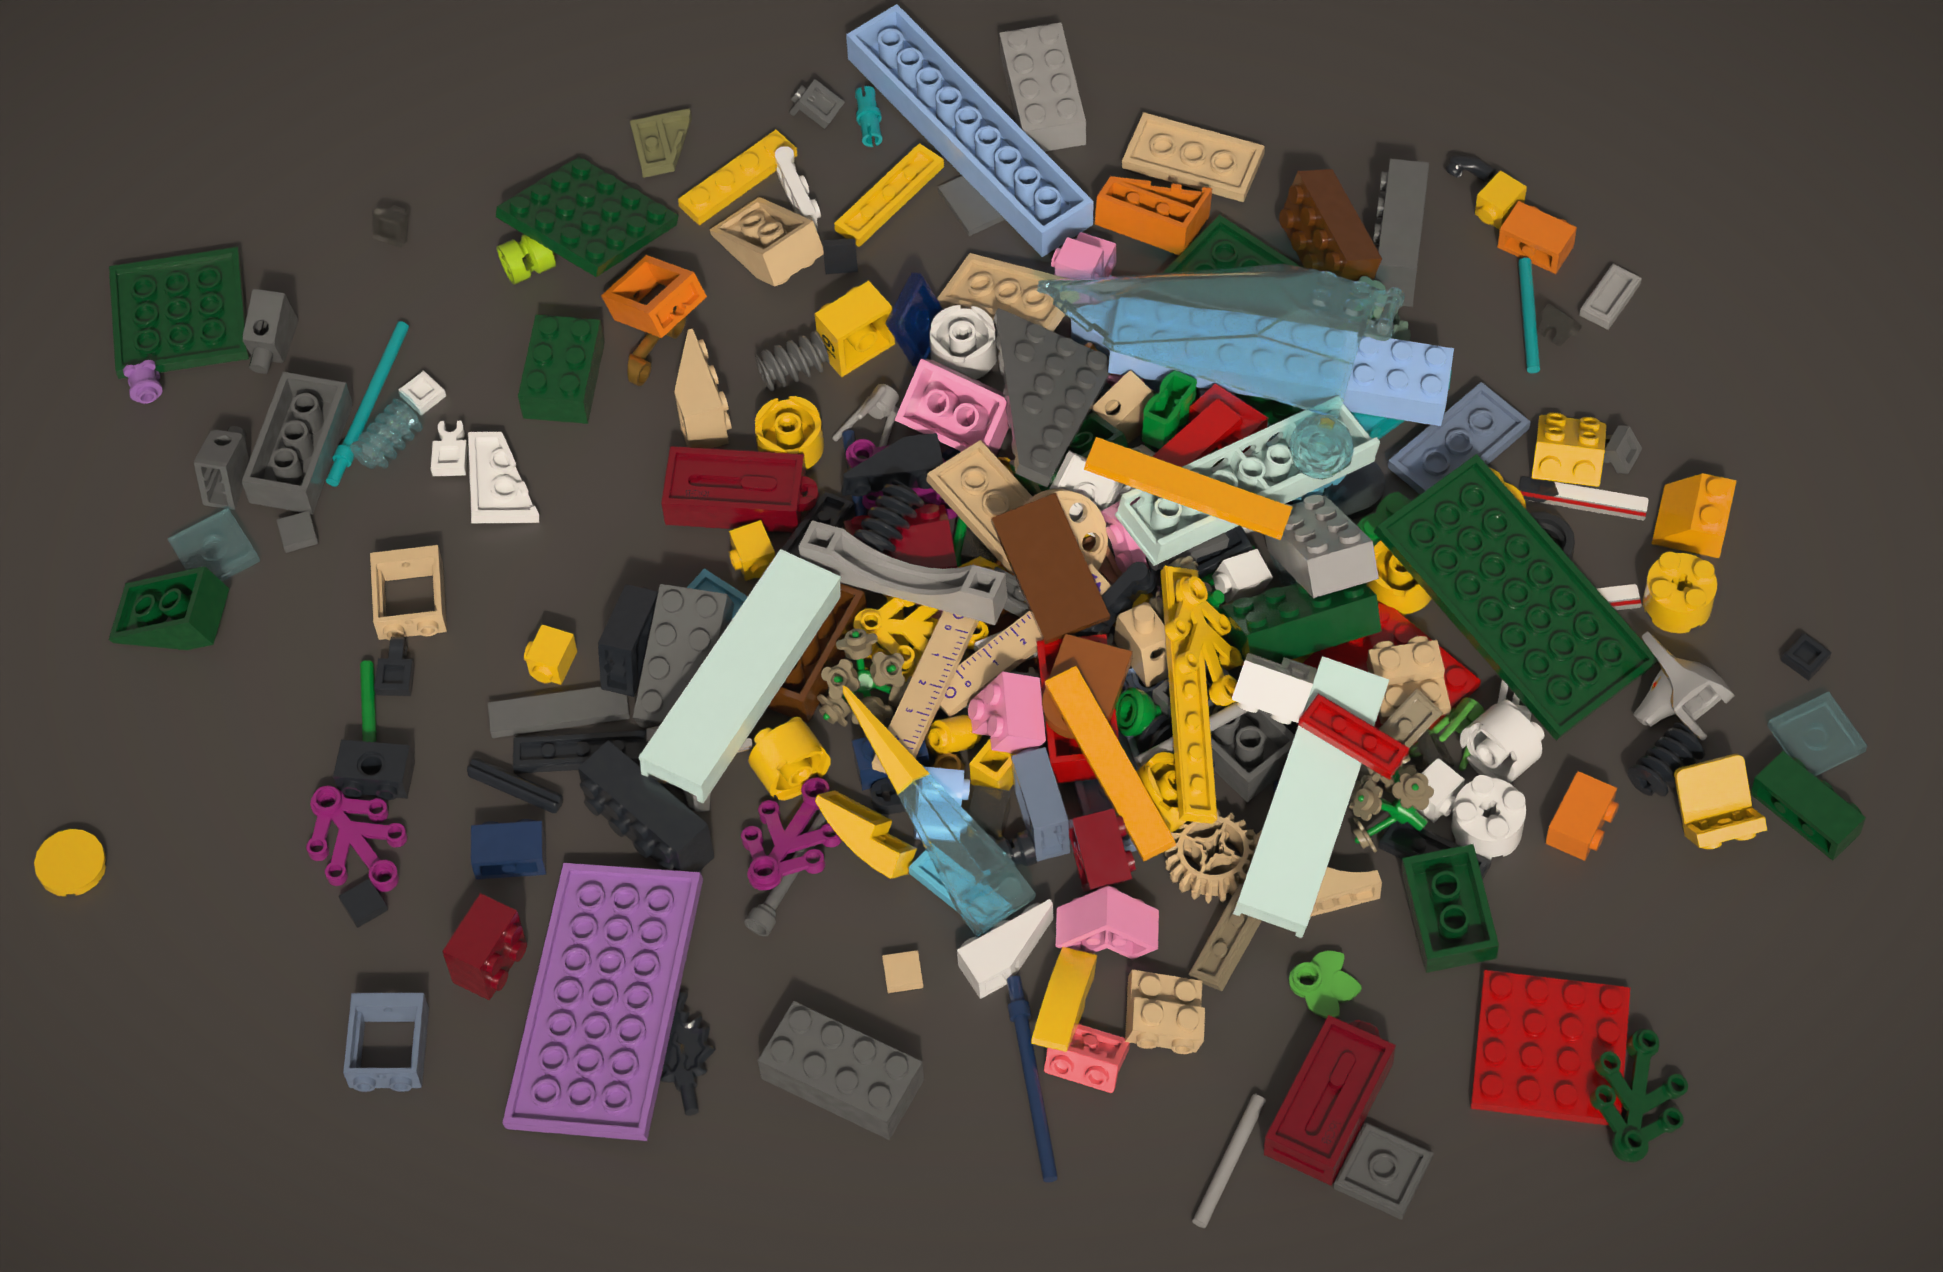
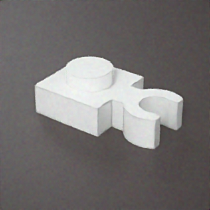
(450, 453)

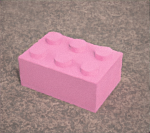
(954, 408)

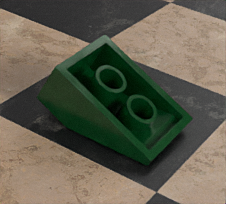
(171, 610)

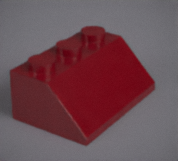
(925, 542)

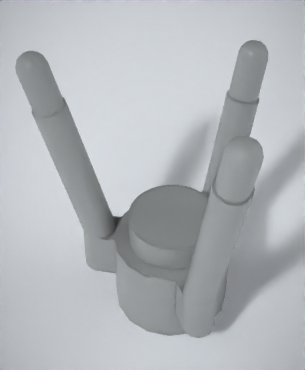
(879, 405)

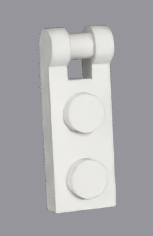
(795, 186)

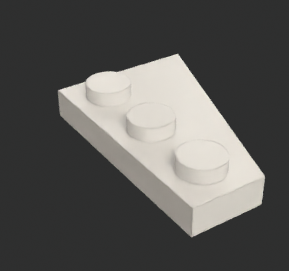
(495, 484)

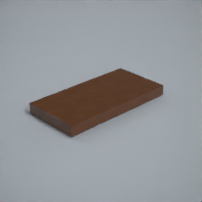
(1050, 568)

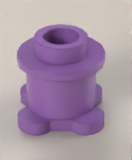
(143, 381)

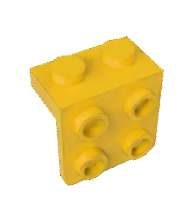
(1569, 449)
(1717, 802)

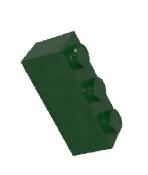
(1808, 805)

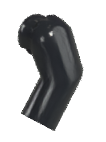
(1471, 164)

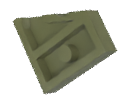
(660, 140)

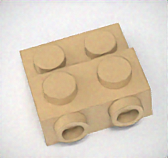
(1409, 668)
(1164, 1012)

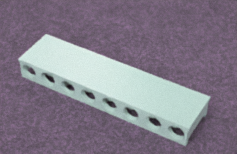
(1266, 469)
(741, 675)
(1308, 807)

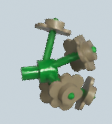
(1410, 792)

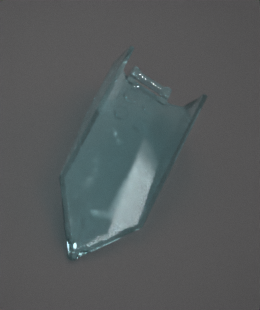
(1251, 327)

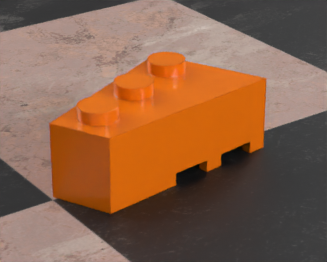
(1153, 213)

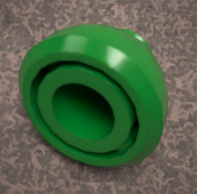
(1135, 711)

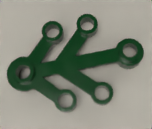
(1635, 1098)

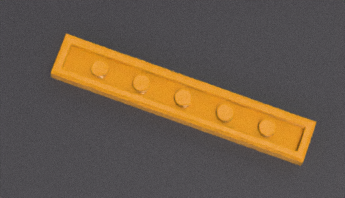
(1188, 488)
(1110, 763)

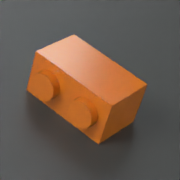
(1537, 236)
(1582, 815)

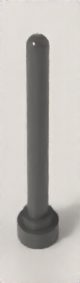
(762, 919)

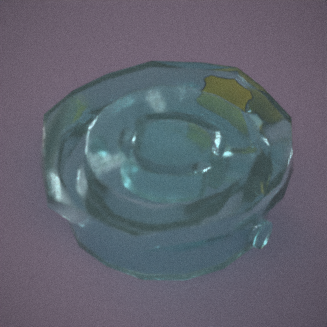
(1321, 447)

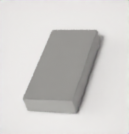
(1610, 296)

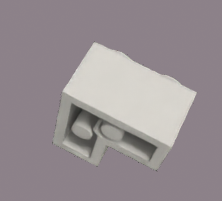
(1274, 687)

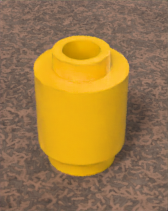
(952, 735)

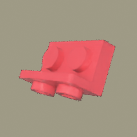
(1090, 1059)

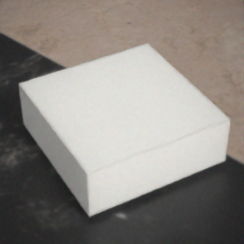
(422, 393)

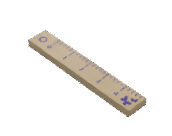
(998, 655)
(930, 682)

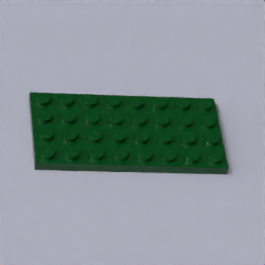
(1516, 596)

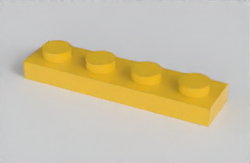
(734, 179)
(889, 194)

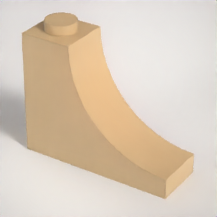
(1343, 888)

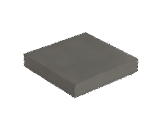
(969, 206)
(1383, 1170)

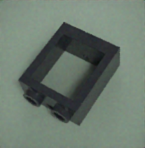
(626, 640)

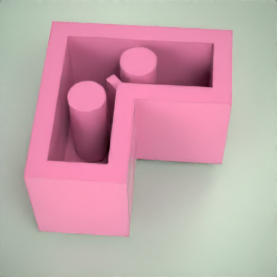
(1084, 257)
(1009, 713)
(1108, 921)

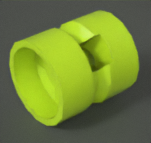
(537, 258)

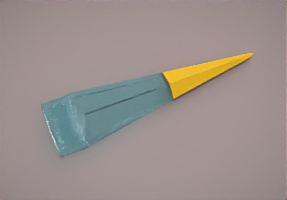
(970, 864)

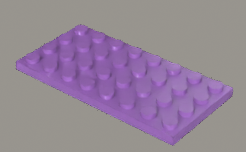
(603, 1002)

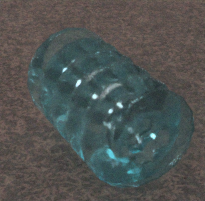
(386, 434)

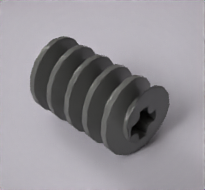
(792, 360)

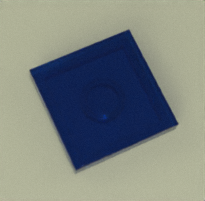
(912, 318)

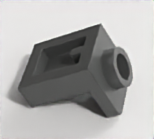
(816, 103)

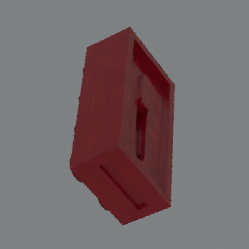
(736, 489)
(1330, 1098)

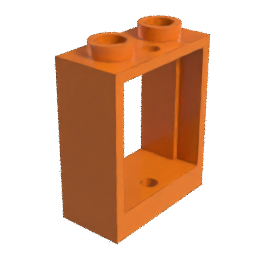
(657, 316)

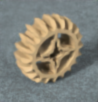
(1201, 843)

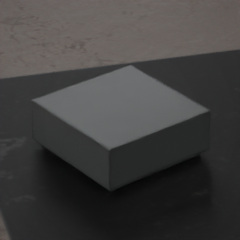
(297, 531)

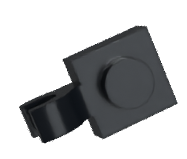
(396, 673)

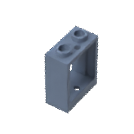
(1040, 803)
(385, 1008)

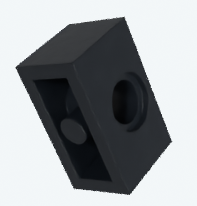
(360, 757)

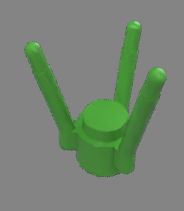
(1459, 719)

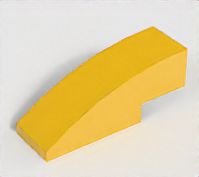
(866, 834)
(1064, 999)

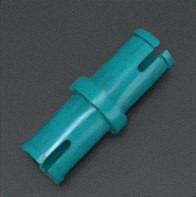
(868, 116)

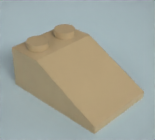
(769, 240)

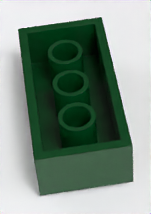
(1295, 624)

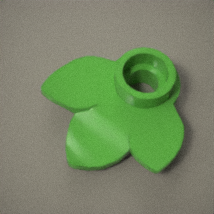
(1329, 983)

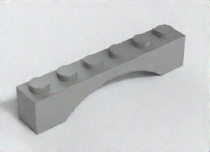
(961, 591)

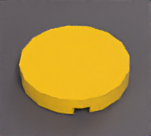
(70, 862)

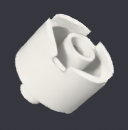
(964, 340)
(1502, 742)
(1489, 816)

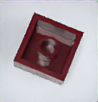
(1100, 850)
(485, 947)

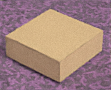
(902, 971)

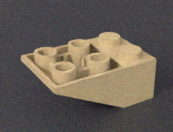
(698, 400)

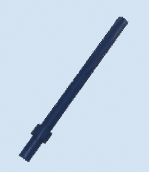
(1020, 1014)

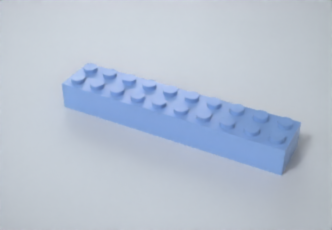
(970, 130)
(1386, 381)

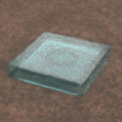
(215, 544)
(1818, 734)

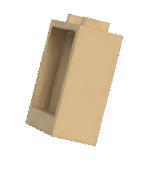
(404, 565)

